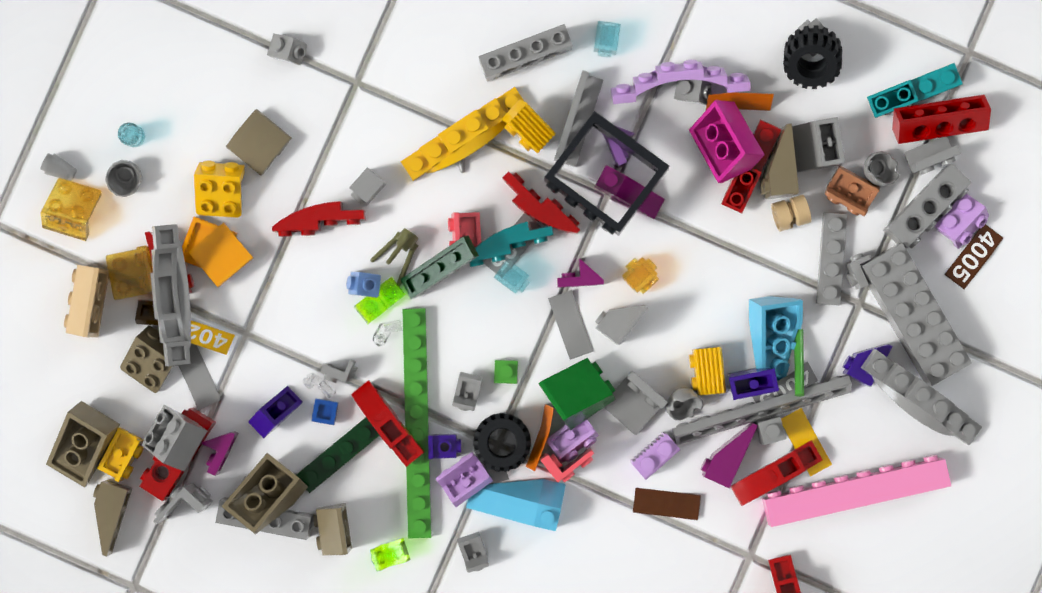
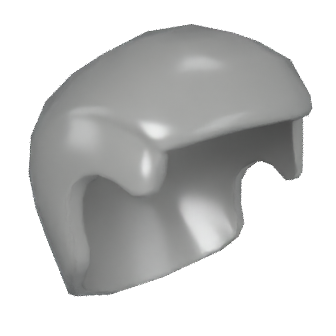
(881, 169)
(123, 178)
(683, 403)

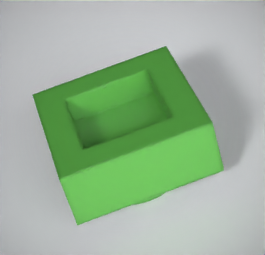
(505, 371)

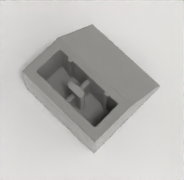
(818, 145)
(173, 438)

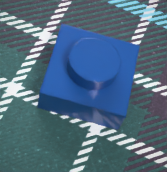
(325, 411)

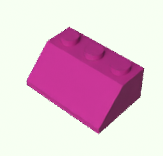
(726, 141)

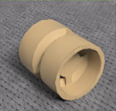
(791, 212)

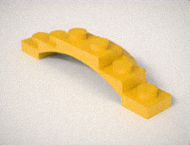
(462, 137)

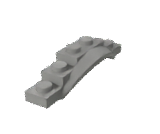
(171, 295)
(920, 399)

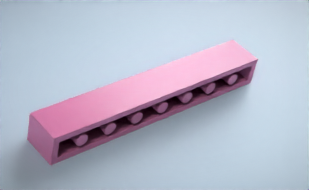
(857, 491)

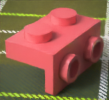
(463, 225)

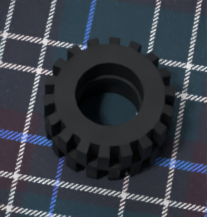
(812, 41)
(509, 461)

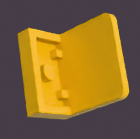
(218, 189)

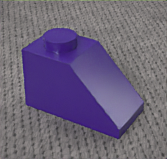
(853, 364)
(753, 382)
(275, 411)

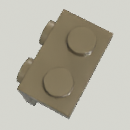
(146, 360)

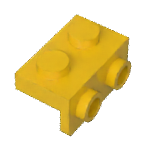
(121, 454)

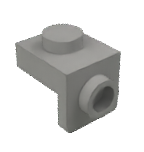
(287, 49)
(693, 91)
(856, 276)
(334, 374)
(467, 391)
(473, 552)

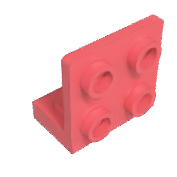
(553, 464)

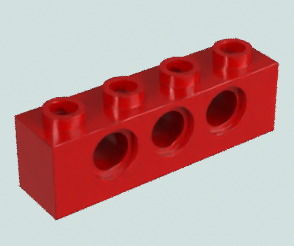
(941, 119)
(162, 487)

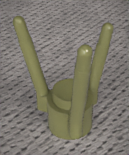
(404, 241)

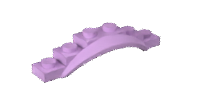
(673, 72)

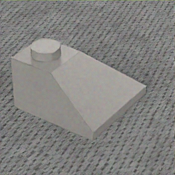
(619, 322)

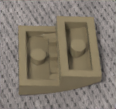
(258, 142)

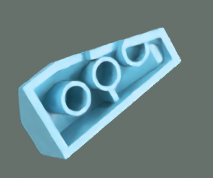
(774, 330)
(526, 502)

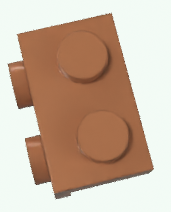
(851, 191)

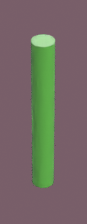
(799, 364)

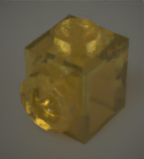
(640, 275)

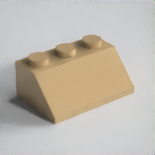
(86, 301)

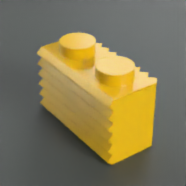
(528, 126)
(708, 371)

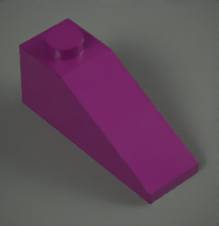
(627, 190)
(726, 460)

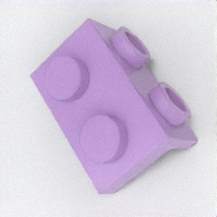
(962, 220)
(568, 442)
(464, 479)

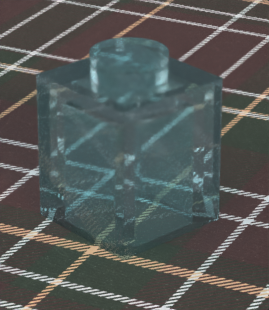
(606, 38)
(512, 277)

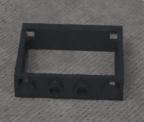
(626, 143)

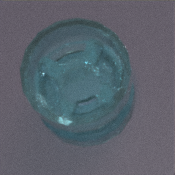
(134, 137)

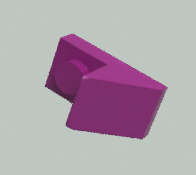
(587, 277)
(223, 446)

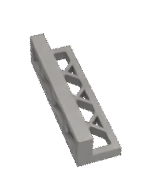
(580, 111)

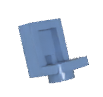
(363, 284)

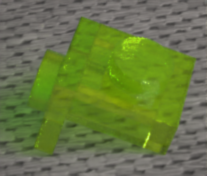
(389, 554)

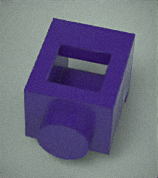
(436, 440)

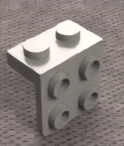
(196, 497)

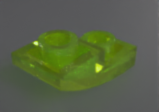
(373, 307)

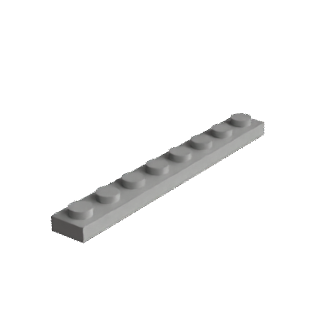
(753, 412)

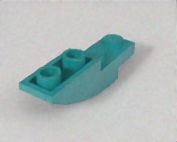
(915, 90)
(499, 244)

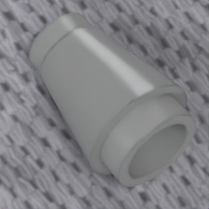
(57, 167)

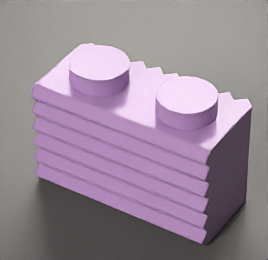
(655, 455)

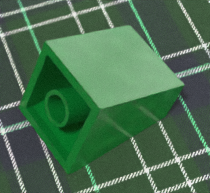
(578, 392)

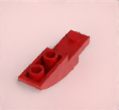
(744, 184)
(546, 213)
(310, 218)
(387, 423)
(776, 473)
(784, 575)

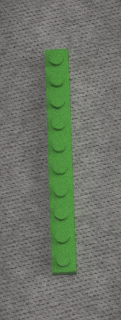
(417, 421)

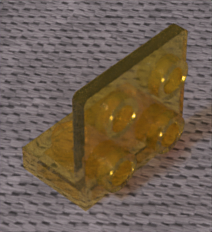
(70, 209)
(130, 273)

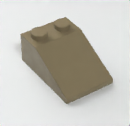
(780, 174)
(82, 443)
(264, 494)

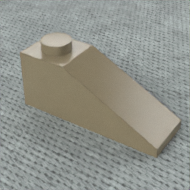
(109, 510)

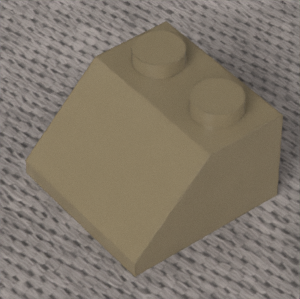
(333, 530)

